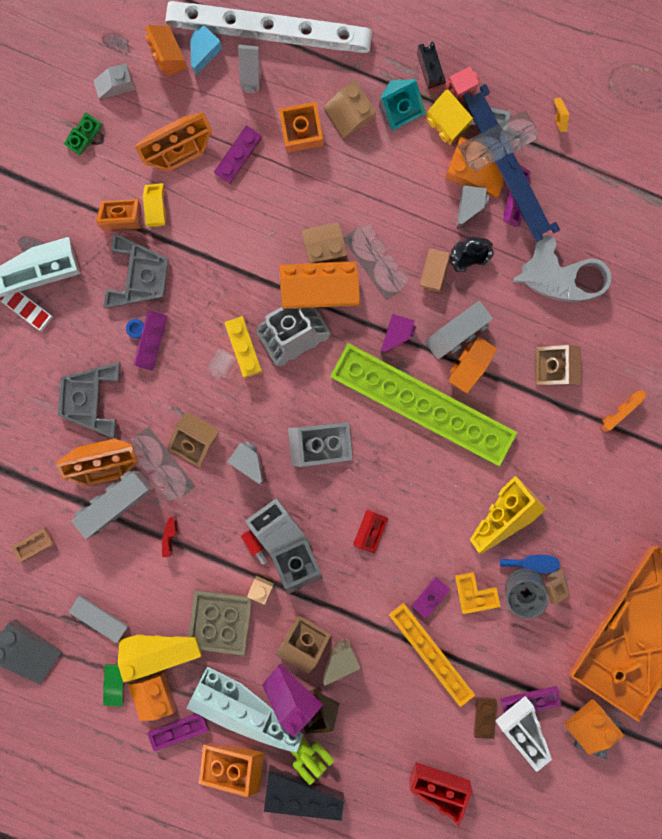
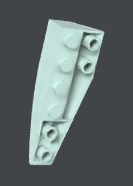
(39, 267)
(239, 710)

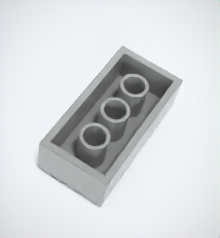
(111, 505)

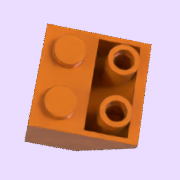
(165, 49)

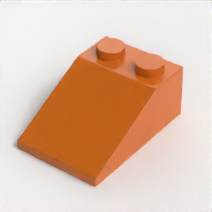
(462, 174)
(231, 769)

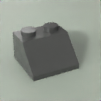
(296, 566)

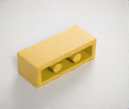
(243, 347)

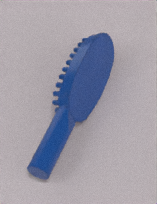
(538, 563)

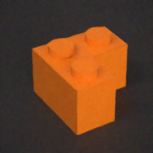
(473, 364)

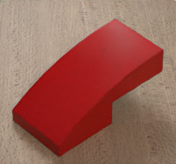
(170, 531)

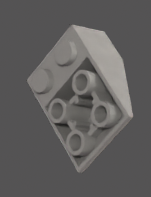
(275, 527)

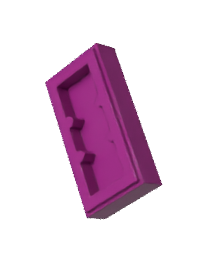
(430, 597)

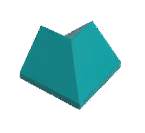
(401, 102)

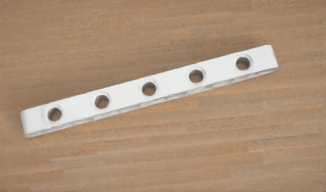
(284, 29)

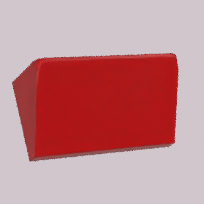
(370, 531)

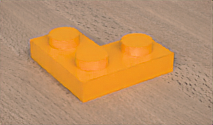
(472, 599)

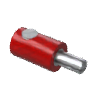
(253, 545)

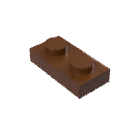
(485, 718)

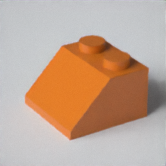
(152, 697)
(593, 728)

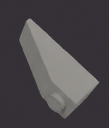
(250, 68)

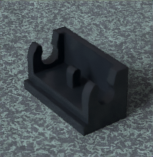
(430, 65)

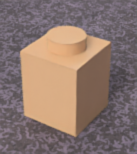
(260, 590)

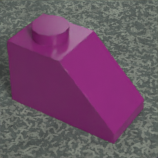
(398, 332)

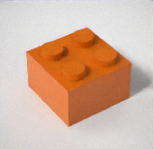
(301, 127)

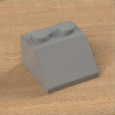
(248, 461)

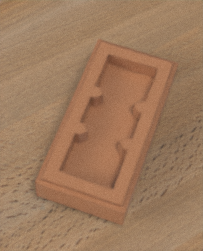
(33, 545)

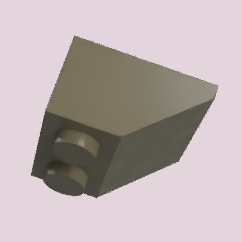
(341, 662)

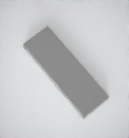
(98, 619)

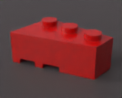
(442, 790)

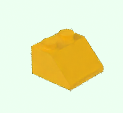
(449, 117)

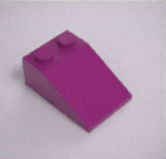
(290, 700)

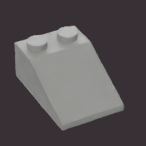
(320, 444)

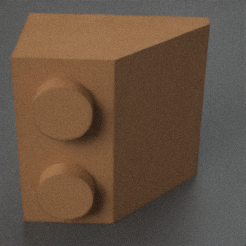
(350, 110)
(324, 243)
(558, 365)
(192, 439)
(303, 644)

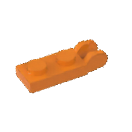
(623, 410)

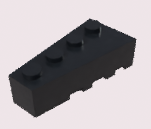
(295, 797)

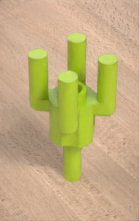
(306, 756)

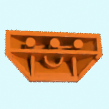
(175, 142)
(97, 462)

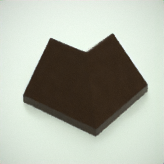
(326, 716)

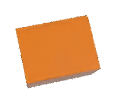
(119, 215)

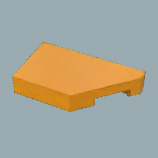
(561, 115)

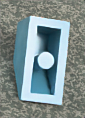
(203, 48)

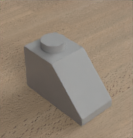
(114, 81)
(471, 204)

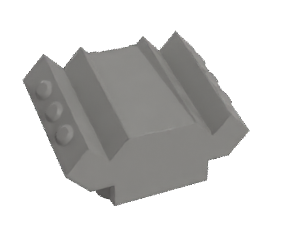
(291, 333)

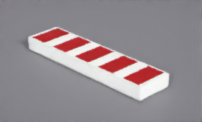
(27, 310)

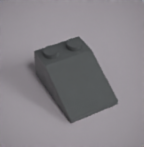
(26, 652)

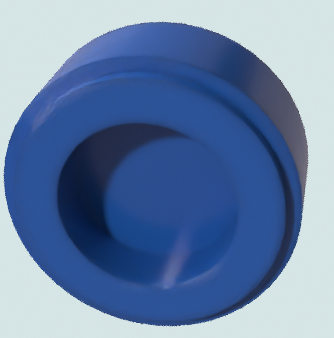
(134, 328)

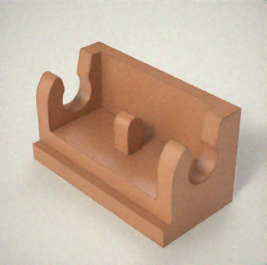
(435, 270)

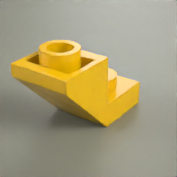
(154, 205)

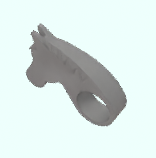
(556, 282)

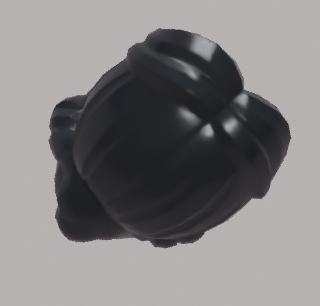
(471, 252)

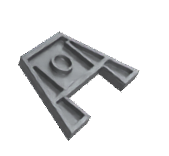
(145, 274)
(80, 398)

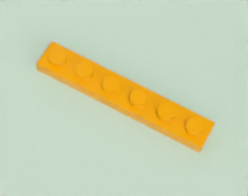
(431, 654)

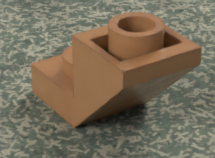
(557, 586)

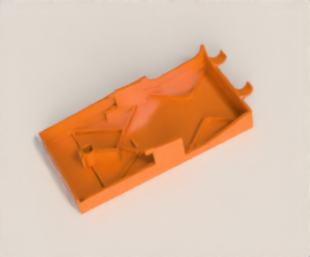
(626, 649)

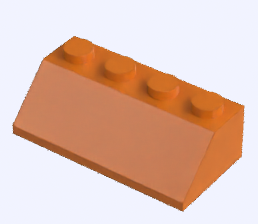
(319, 285)

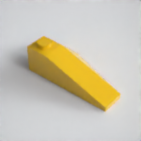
(511, 512)
(146, 655)

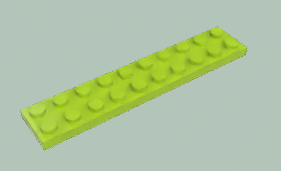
(423, 404)

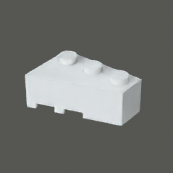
(524, 732)

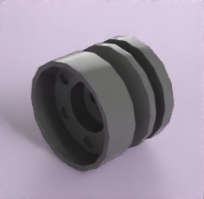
(528, 603)

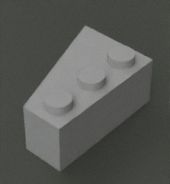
(459, 330)

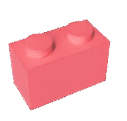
(462, 83)

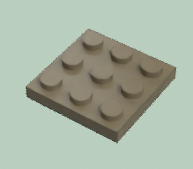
(220, 621)

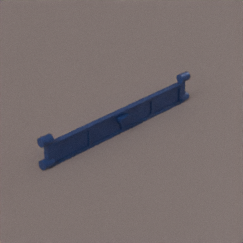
(510, 169)

